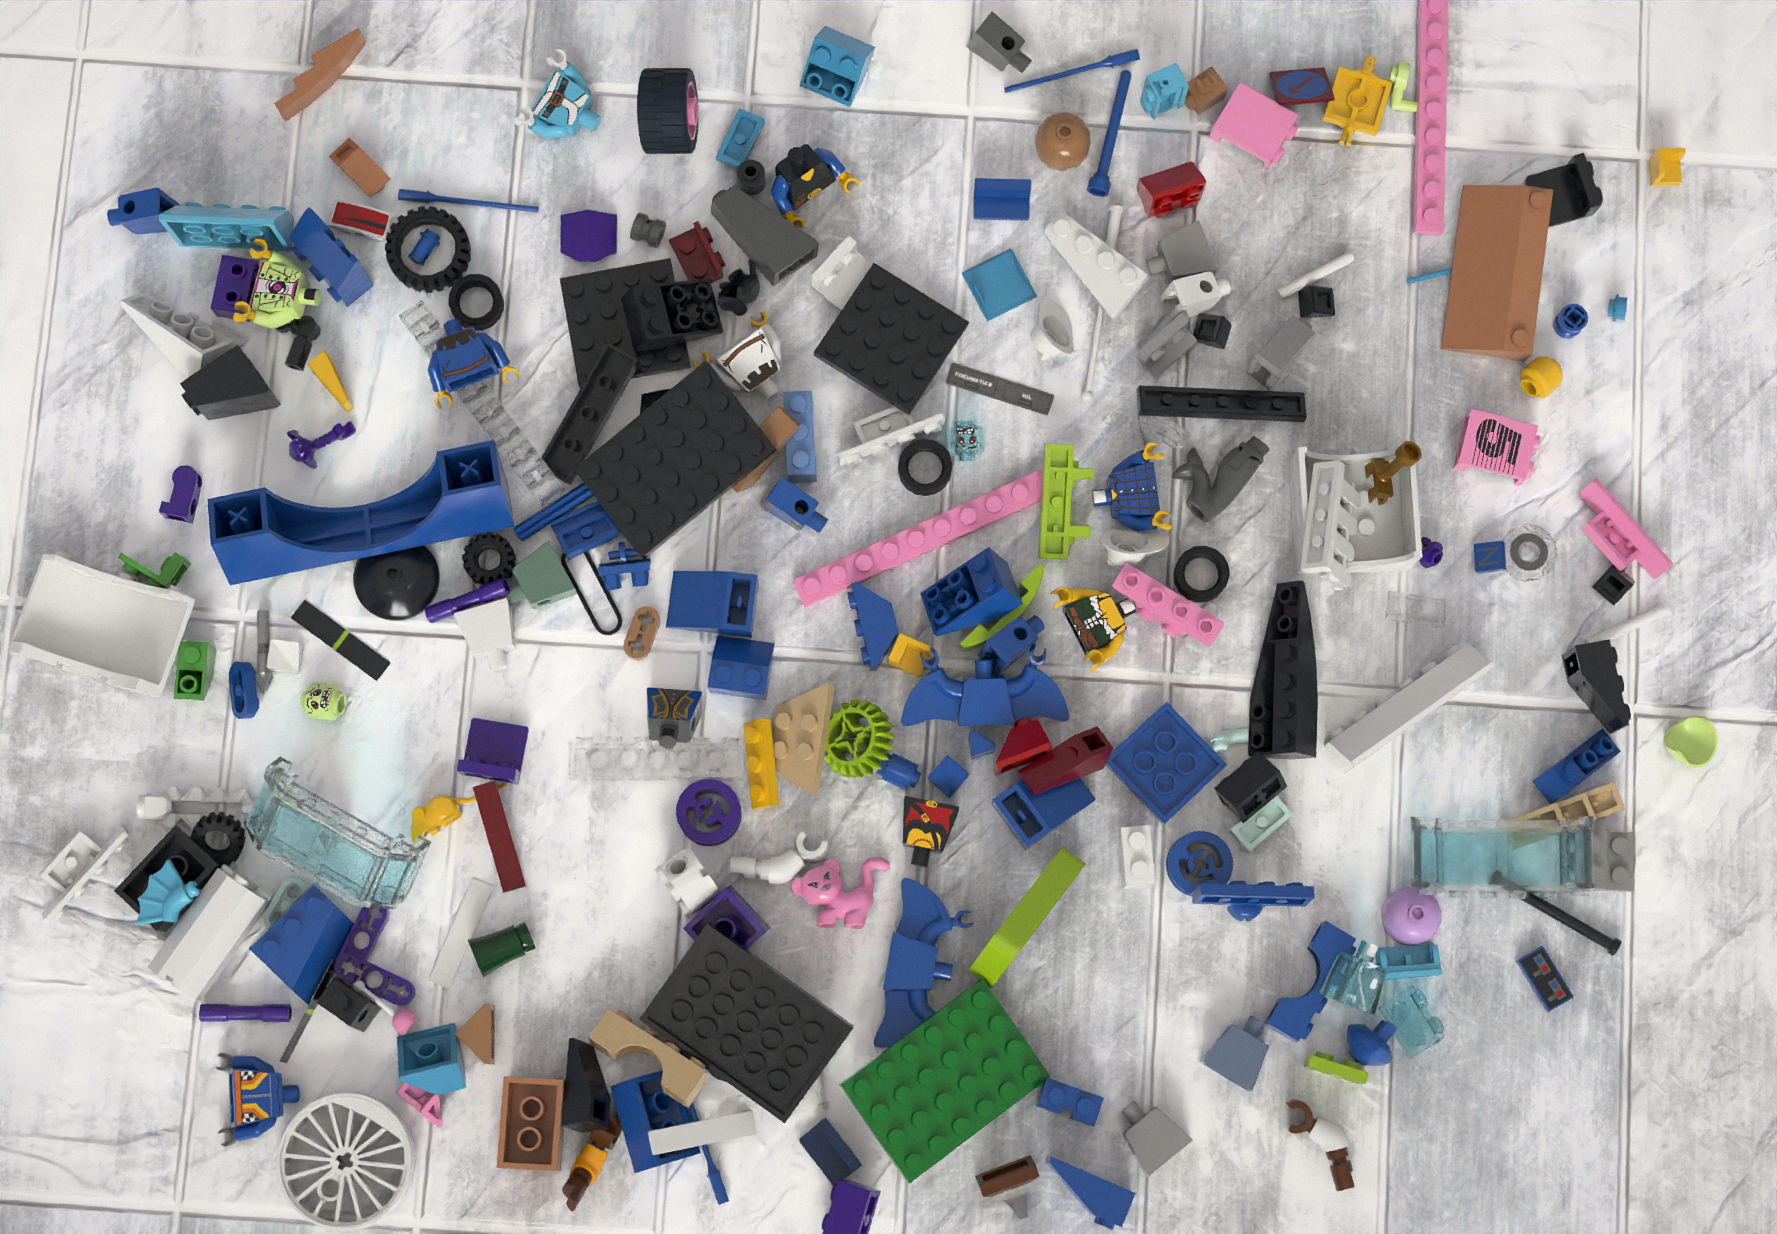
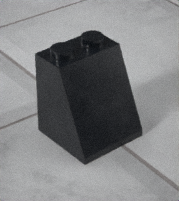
(228, 388)

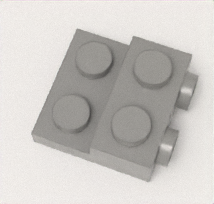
(1613, 861)

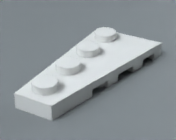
(1102, 269)

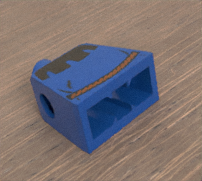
(783, 500)

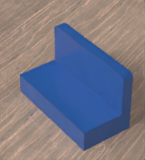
(1001, 199)

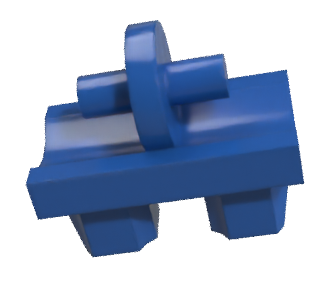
(611, 571)

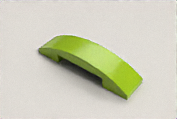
(980, 634)

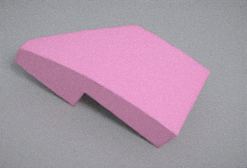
(424, 1101)

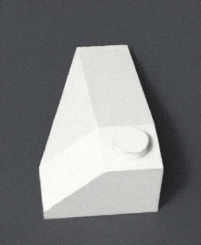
(180, 336)

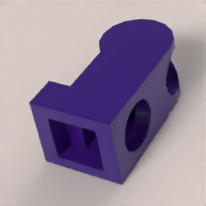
(184, 495)

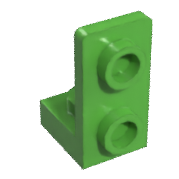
(172, 570)

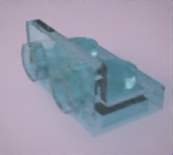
(1414, 1022)

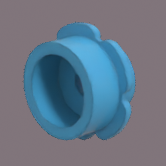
(1617, 308)

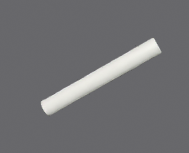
(1315, 275)
(1629, 624)

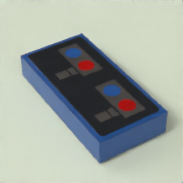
(1544, 979)

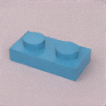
(740, 139)

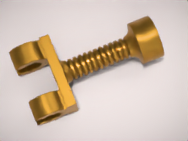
(1406, 455)

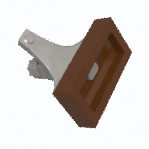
(1010, 1184)

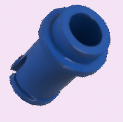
(424, 246)

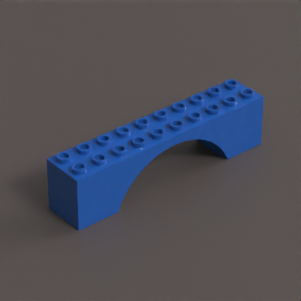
(271, 536)

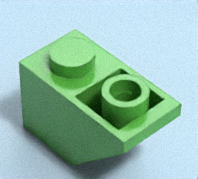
(194, 670)

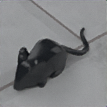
(739, 291)

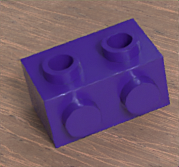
(233, 284)
(850, 1209)

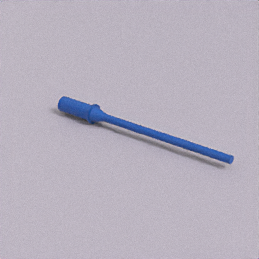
(1110, 61)
(427, 197)
(713, 1172)

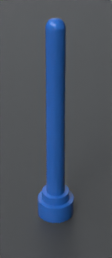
(1099, 184)

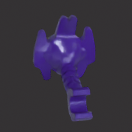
(303, 449)

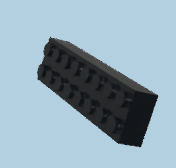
(589, 412)

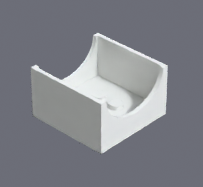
(1386, 533)

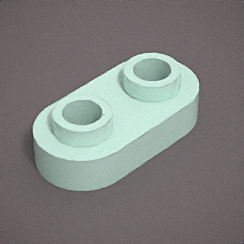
(281, 900)

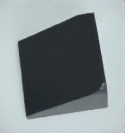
(1316, 302)
(1212, 330)
(1613, 584)

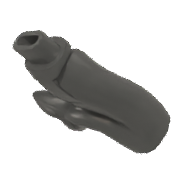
(1231, 477)

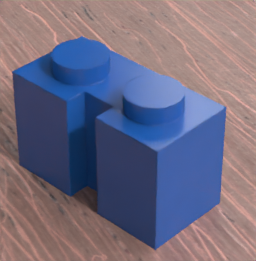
(1058, 1095)

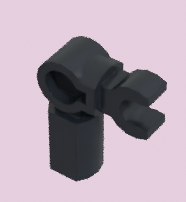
(306, 331)

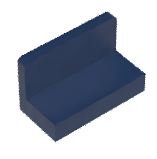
(830, 1152)

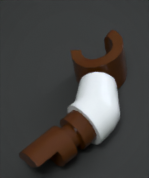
(1330, 1139)

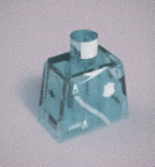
(1355, 979)

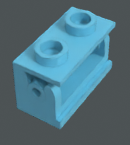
(1164, 90)

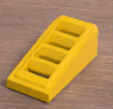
(326, 373)

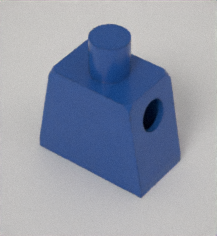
(141, 211)
(1011, 642)

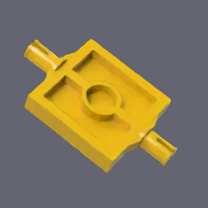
(1358, 101)

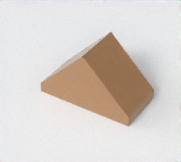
(479, 1033)

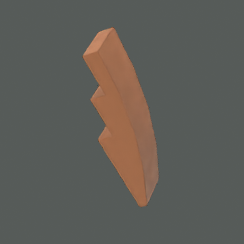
(329, 66)

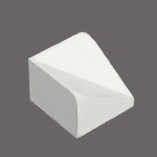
(284, 656)

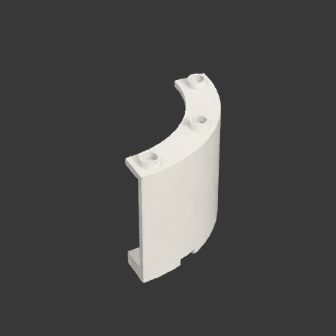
(101, 625)

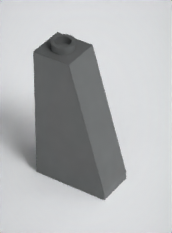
(763, 235)

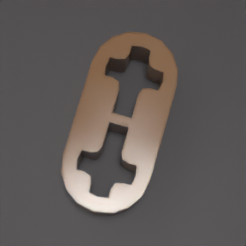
(635, 630)

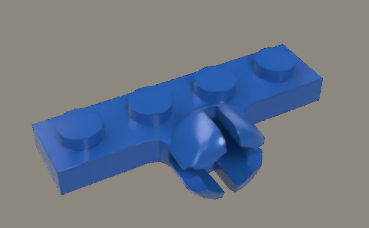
(1248, 900)

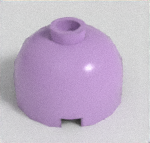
(1410, 917)

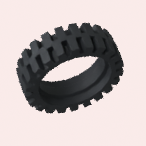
(414, 220)

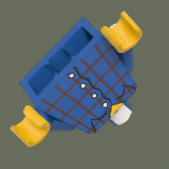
(1134, 492)

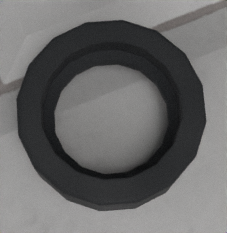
(468, 282)
(928, 446)
(1207, 553)

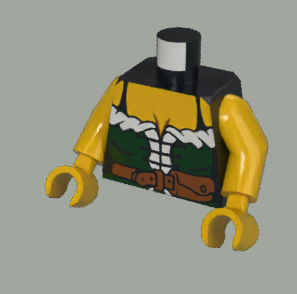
(1095, 621)

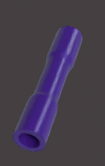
(483, 594)
(228, 1012)

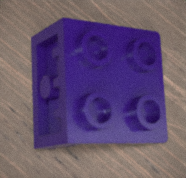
(494, 751)

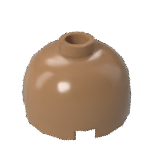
(1062, 141)

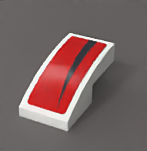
(359, 219)

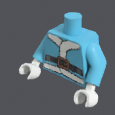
(562, 104)

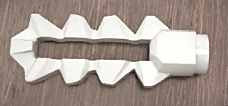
(161, 805)

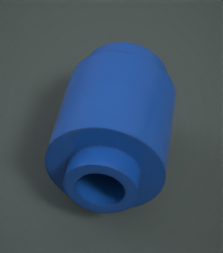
(899, 771)

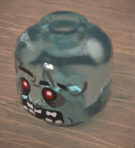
(965, 440)

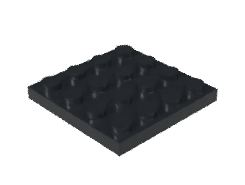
(598, 317)
(891, 338)

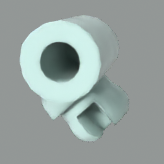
(1221, 739)

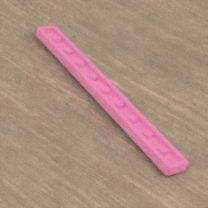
(1430, 117)
(919, 539)

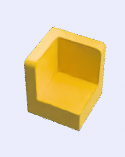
(1666, 167)
(906, 655)

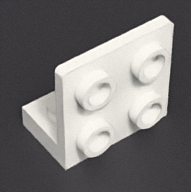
(841, 273)

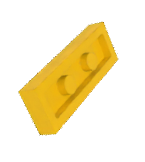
(761, 764)

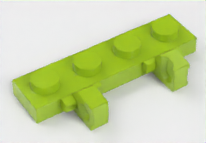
(1055, 524)

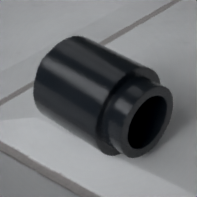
(751, 177)

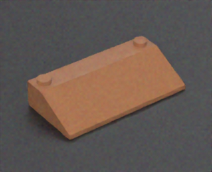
(1497, 270)

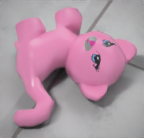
(824, 888)

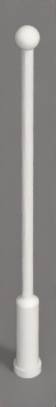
(1111, 240)

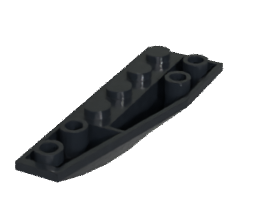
(1286, 681)

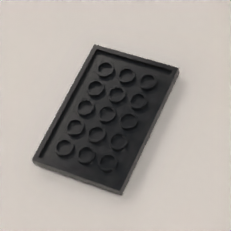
(675, 459)
(746, 1022)

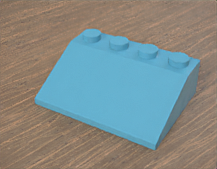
(228, 226)

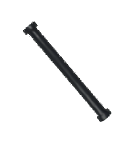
(1575, 924)

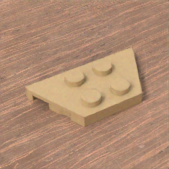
(801, 737)

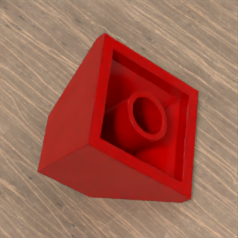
(1023, 745)

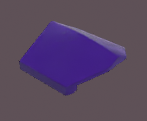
(588, 235)

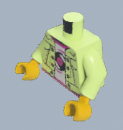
(279, 291)

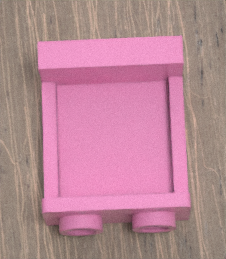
(1255, 124)

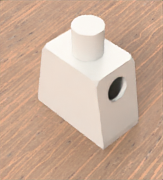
(1193, 295)
(489, 631)

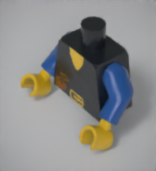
(805, 175)

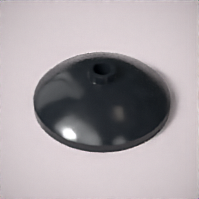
(404, 595)

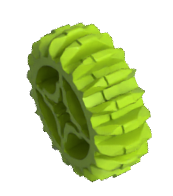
(865, 743)

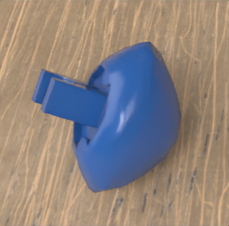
(1370, 1046)

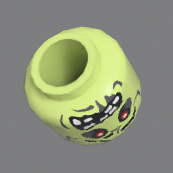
(323, 701)

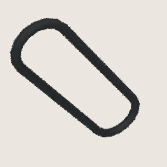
(584, 601)

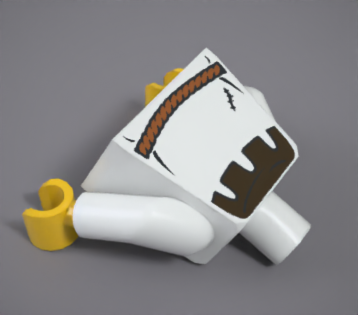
(750, 360)

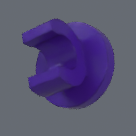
(1431, 554)

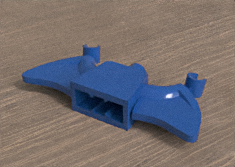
(985, 696)
(913, 961)

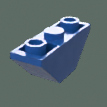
(875, 624)

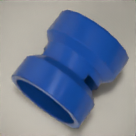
(1566, 325)

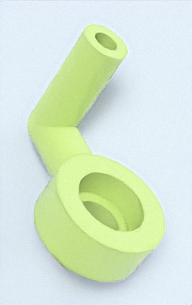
(1399, 76)

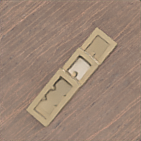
(1595, 803)

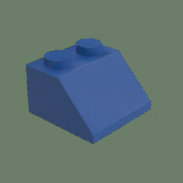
(740, 667)

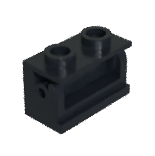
(1250, 787)

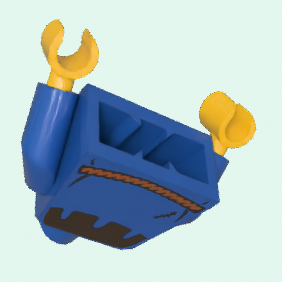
(465, 359)

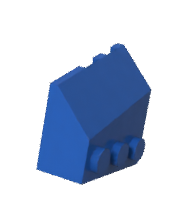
(329, 259)
(304, 941)

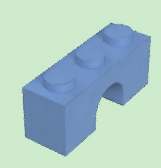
(801, 446)

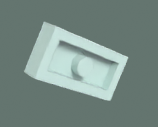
(1261, 824)

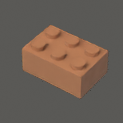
(531, 1124)

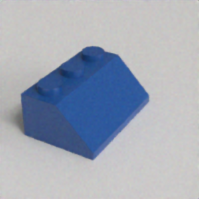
(646, 1108)

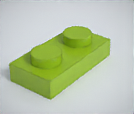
(1349, 1071)

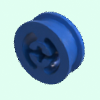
(1179, 852)

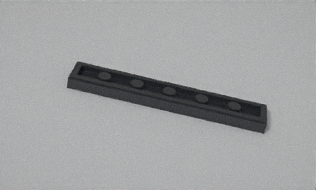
(1221, 403)

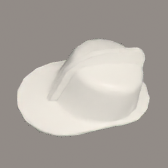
(1053, 331)
(1132, 546)

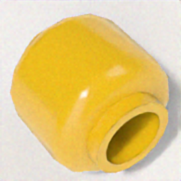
(1541, 377)

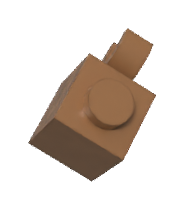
(1205, 91)

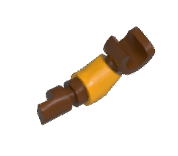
(590, 1162)

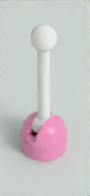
(401, 1019)

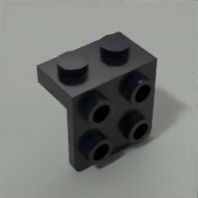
(1573, 190)

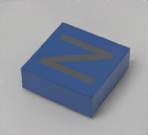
(1490, 557)

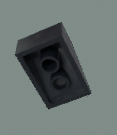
(188, 859)

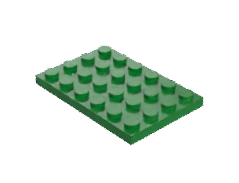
(944, 1081)

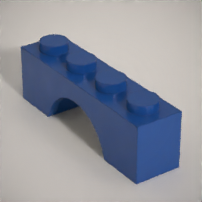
(1293, 1015)

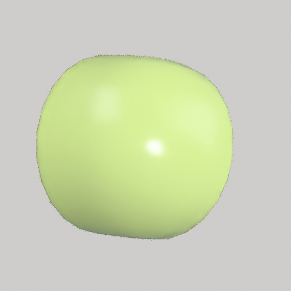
(1692, 741)

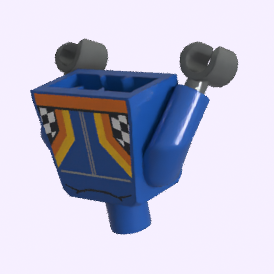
(254, 1096)

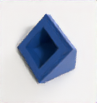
(980, 745)

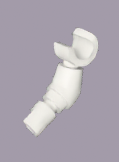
(783, 867)

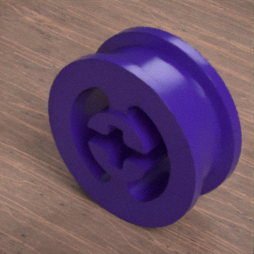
(729, 822)

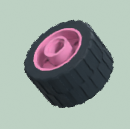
(667, 110)

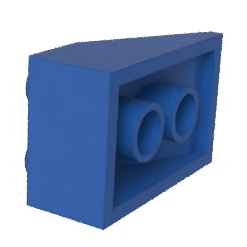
(1099, 1197)

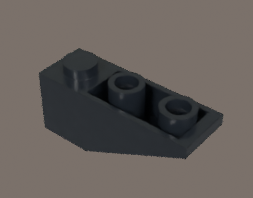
(585, 1093)

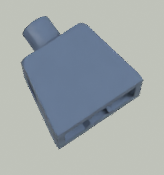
(1238, 1053)

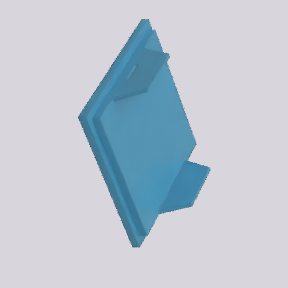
(999, 284)

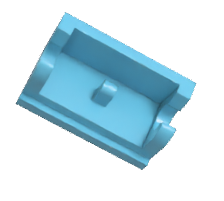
(1409, 961)

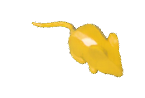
(438, 812)

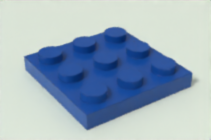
(1165, 763)

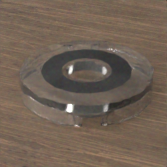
(1542, 544)

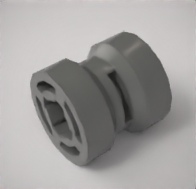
(647, 230)

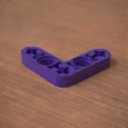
(361, 956)

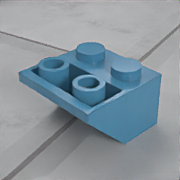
(836, 65)

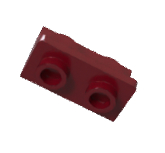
(697, 255)

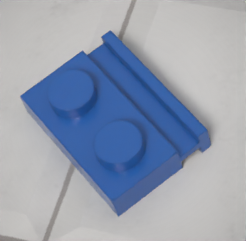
(584, 529)

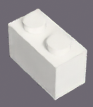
(1136, 857)

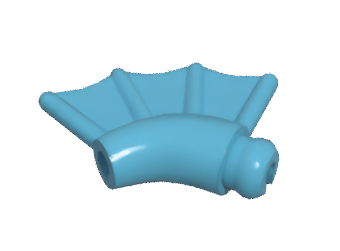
(165, 896)

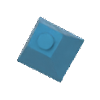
(432, 1060)

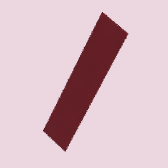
(499, 836)

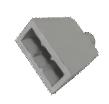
(1182, 254)
(1152, 1137)

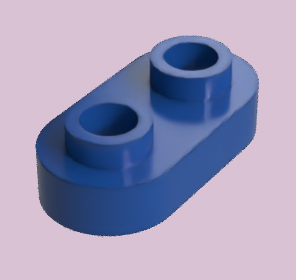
(243, 690)

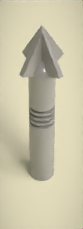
(263, 676)

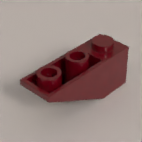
(1070, 760)

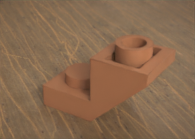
(360, 167)

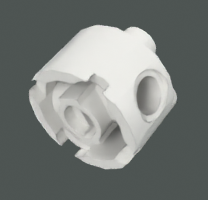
(688, 881)

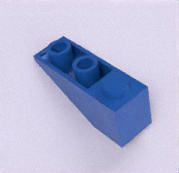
(1576, 766)

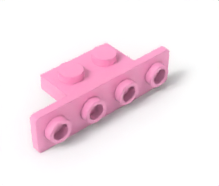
(1619, 534)
(1166, 607)

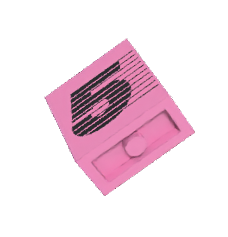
(1497, 445)

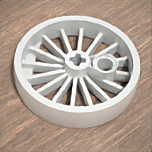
(375, 1111)

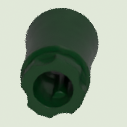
(501, 947)

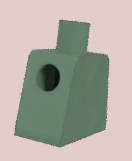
(541, 579)

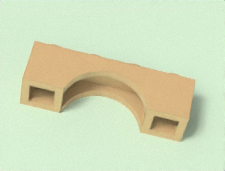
(618, 1037)

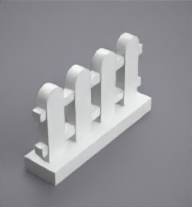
(1324, 518)

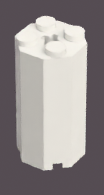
(210, 932)

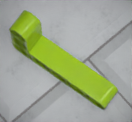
(1026, 917)

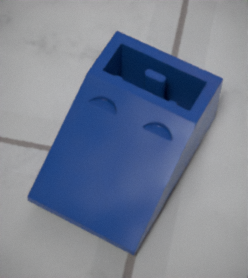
(972, 594)
(713, 602)
(1038, 815)

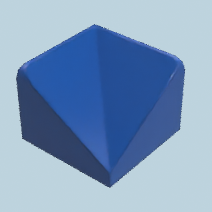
(948, 776)

